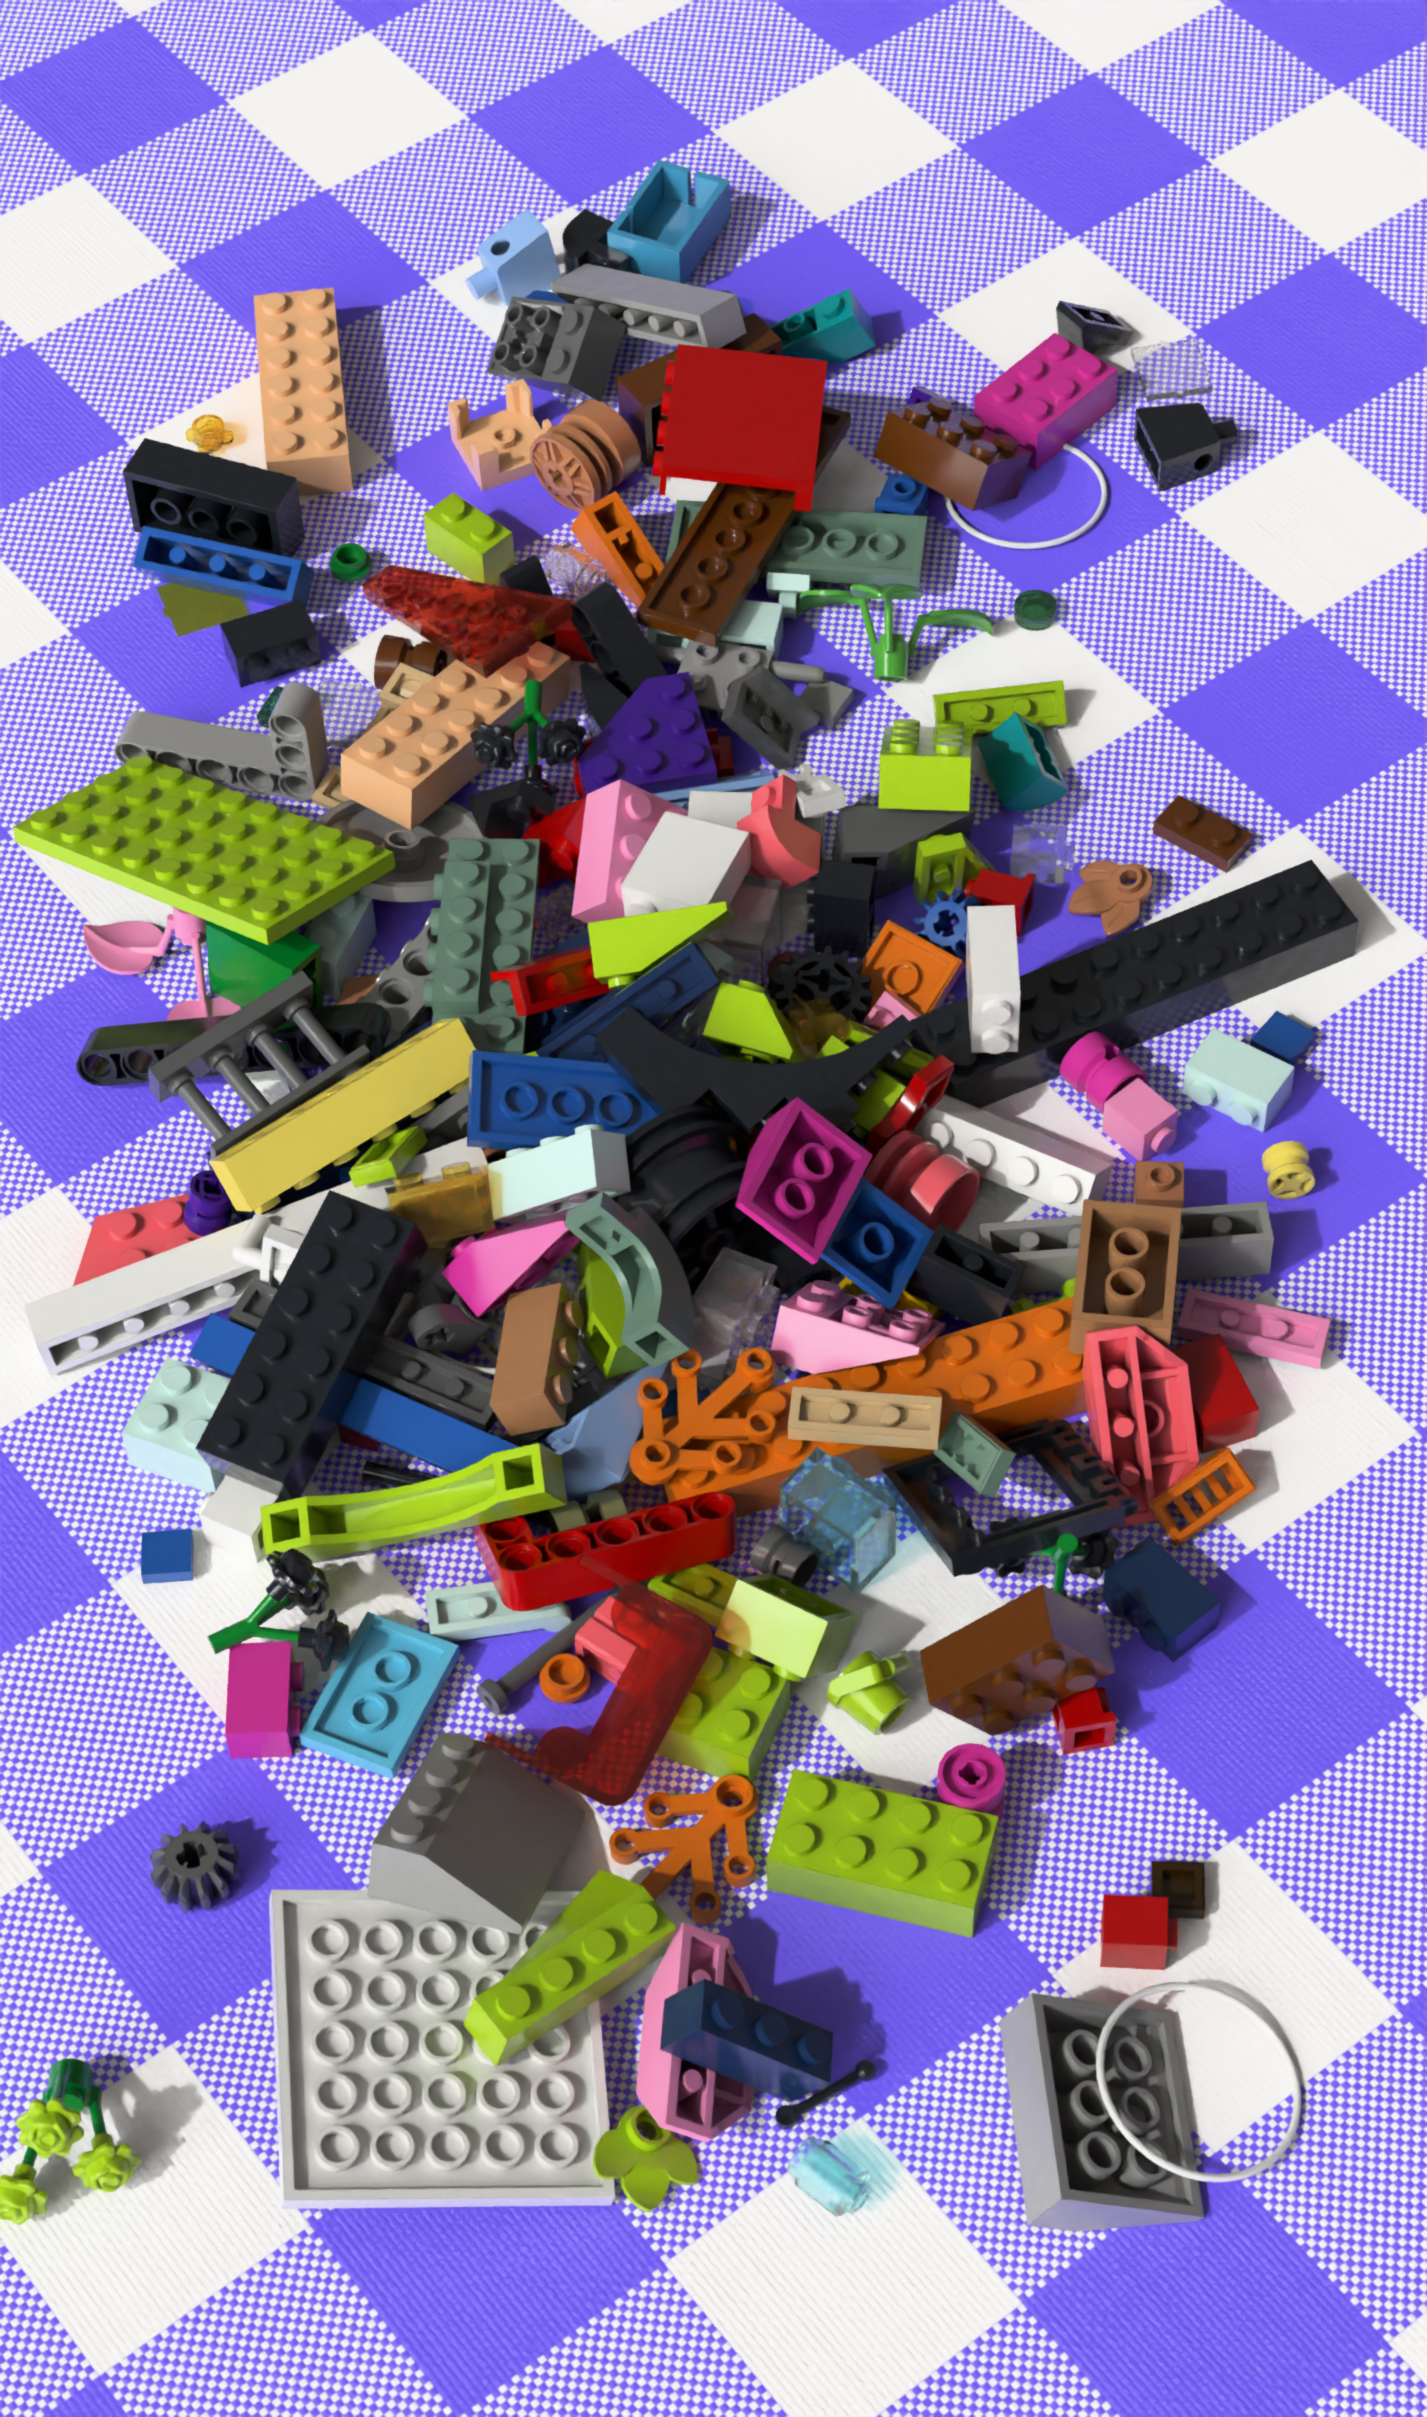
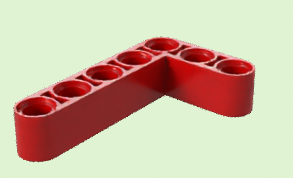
(636, 1544)

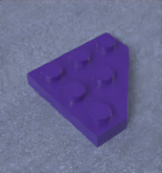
(652, 741)

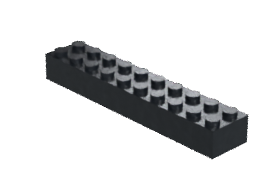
(1152, 980)

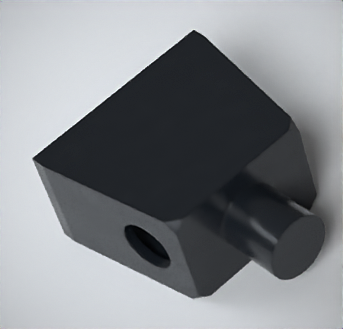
(1180, 442)

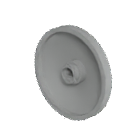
(416, 852)

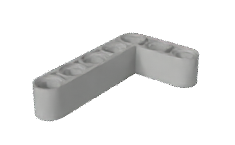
(277, 765)

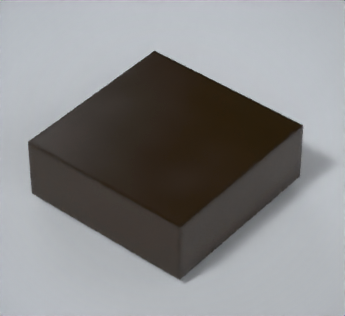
(1182, 1885)

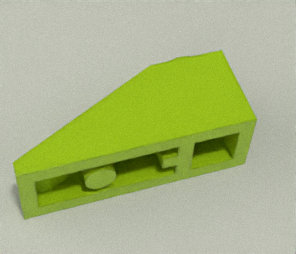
(635, 944)

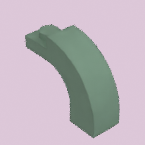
(649, 1272)

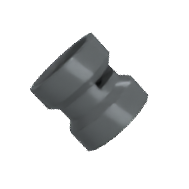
(783, 1557)

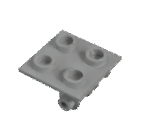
(715, 669)

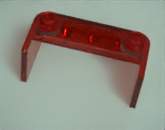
(642, 1705)

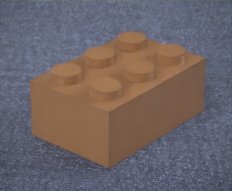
(1125, 1269)

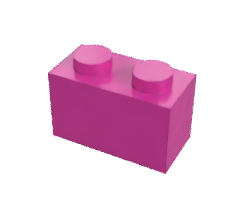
(262, 1700)

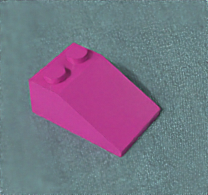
(801, 1178)
(508, 1260)

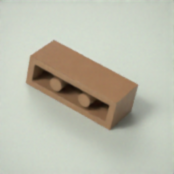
(536, 1359)

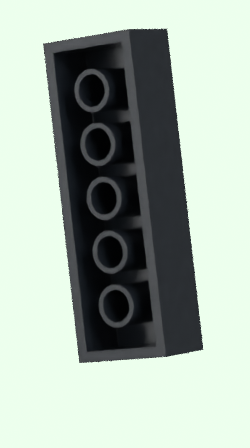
(312, 1346)

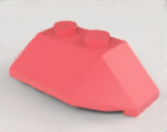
(1139, 1412)

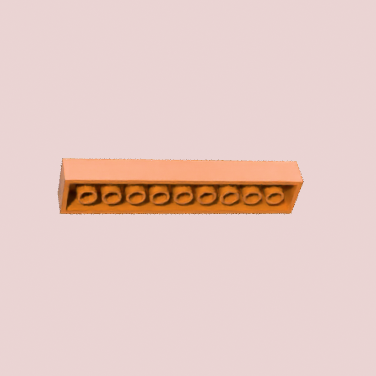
(994, 1371)

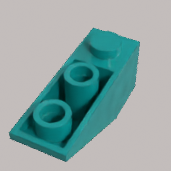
(828, 330)

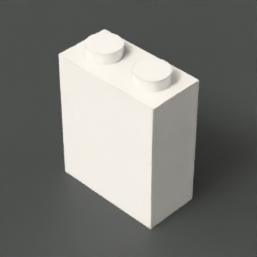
(686, 866)
(992, 979)

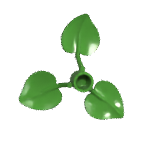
(891, 651)

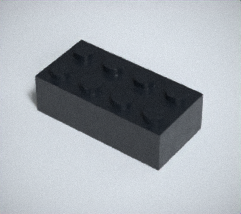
(213, 499)

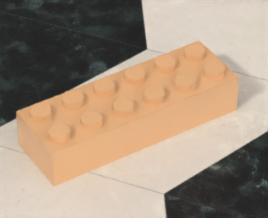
(303, 389)
(425, 746)

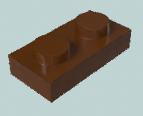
(1202, 833)

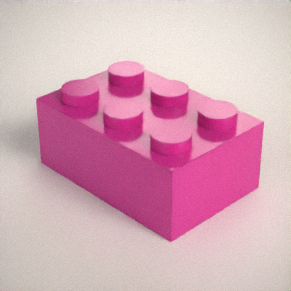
(1048, 397)

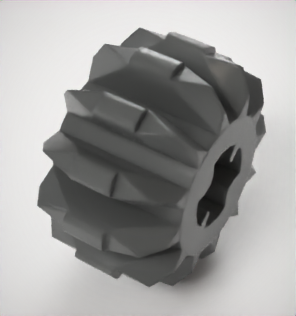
(189, 1885)

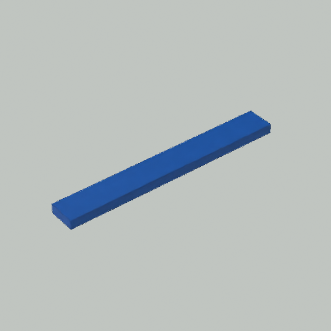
(371, 1410)

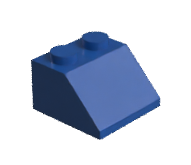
(876, 1244)

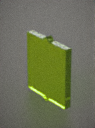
(198, 609)

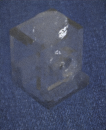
(1041, 852)

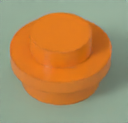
(564, 1679)

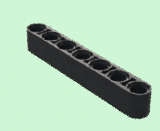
(129, 1064)

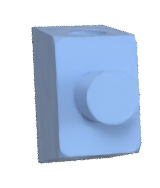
(515, 260)

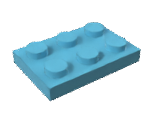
(380, 1695)

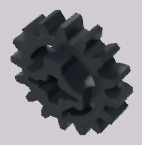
(824, 978)

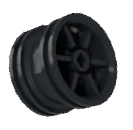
(688, 1180)

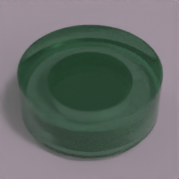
(1035, 610)

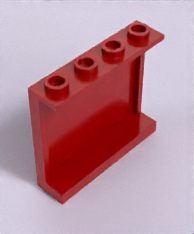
(741, 420)

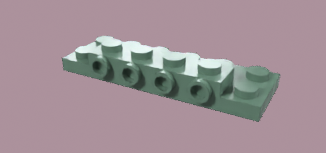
(838, 545)
(482, 928)

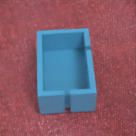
(662, 227)

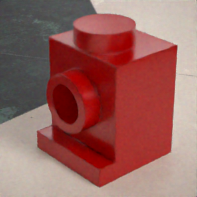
(1003, 889)
(1084, 1721)

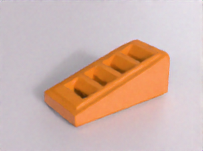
(1235, 1475)

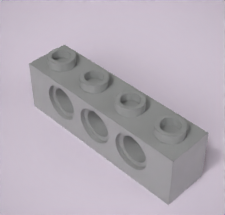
(402, 987)

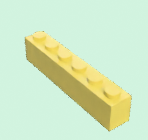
(345, 1116)

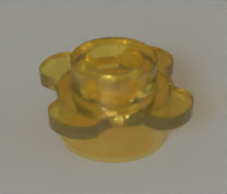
(209, 433)

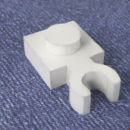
(815, 793)

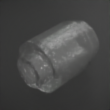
(573, 569)

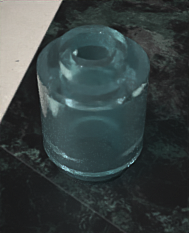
(829, 2176)

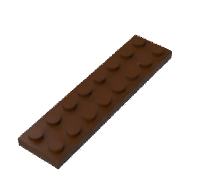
(728, 550)

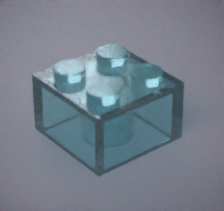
(840, 1518)

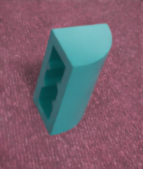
(1022, 765)

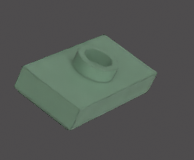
(974, 1453)

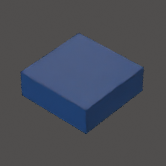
(1283, 1038)
(167, 1556)

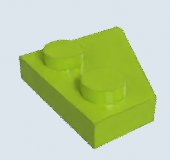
(945, 865)

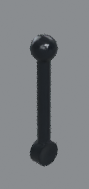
(787, 2115)

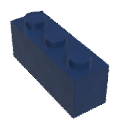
(746, 2040)

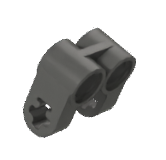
(446, 1319)

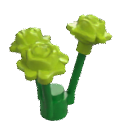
(53, 2128)

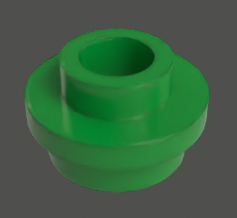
(350, 563)

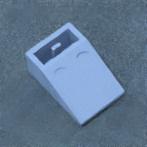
(600, 1437)

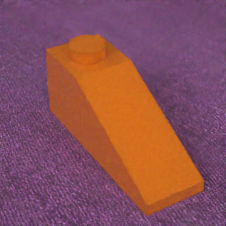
(616, 540)

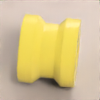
(1288, 1170)

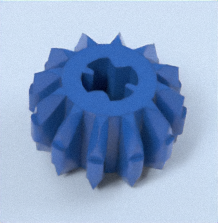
(939, 921)

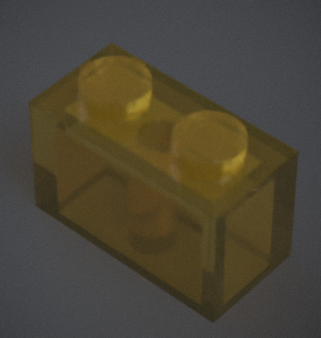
(443, 1204)

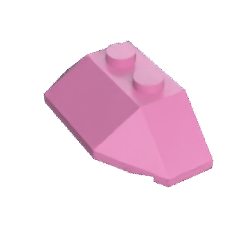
(672, 2089)

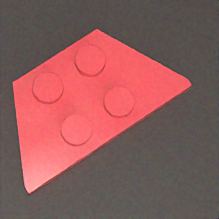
(133, 1235)

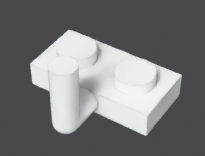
(277, 1250)

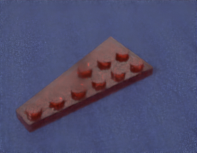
(467, 618)

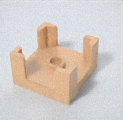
(499, 443)

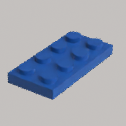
(532, 1098)

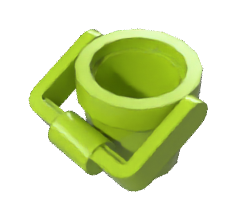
(870, 1691)

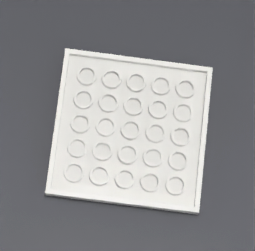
(388, 2087)

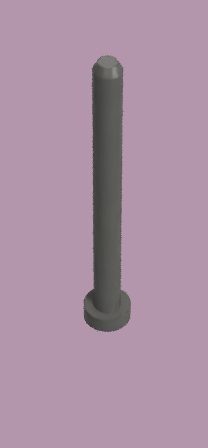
(496, 1694)

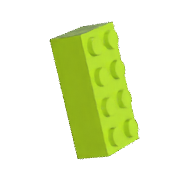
(926, 766)
(882, 1853)

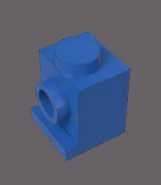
(903, 496)

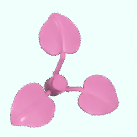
(130, 949)

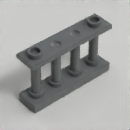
(254, 1028)

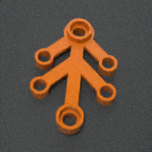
(700, 1420)
(693, 1843)

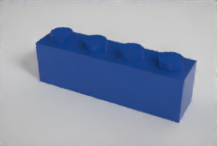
(222, 568)

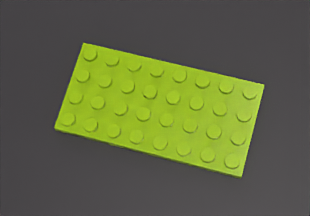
(205, 849)

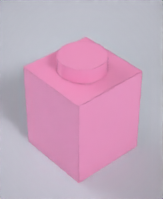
(1140, 1120)

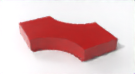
(918, 1099)

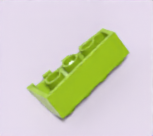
(584, 1954)

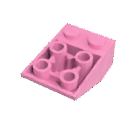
(834, 1330)

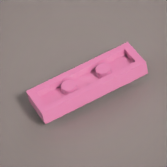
(1254, 1328)

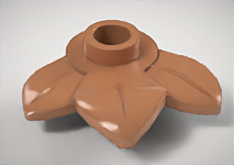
(1107, 894)

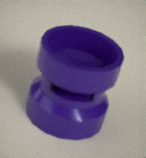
(208, 1205)

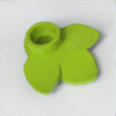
(644, 2163)

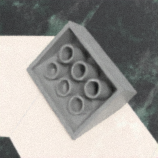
(473, 1837)
(1070, 2152)

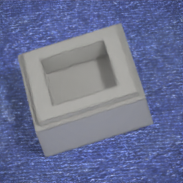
(828, 700)

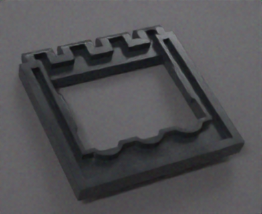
(1059, 1449)

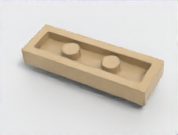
(865, 1418)

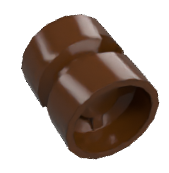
(394, 649)

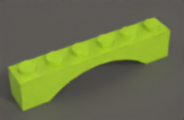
(485, 1492)

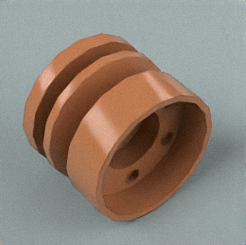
(585, 455)

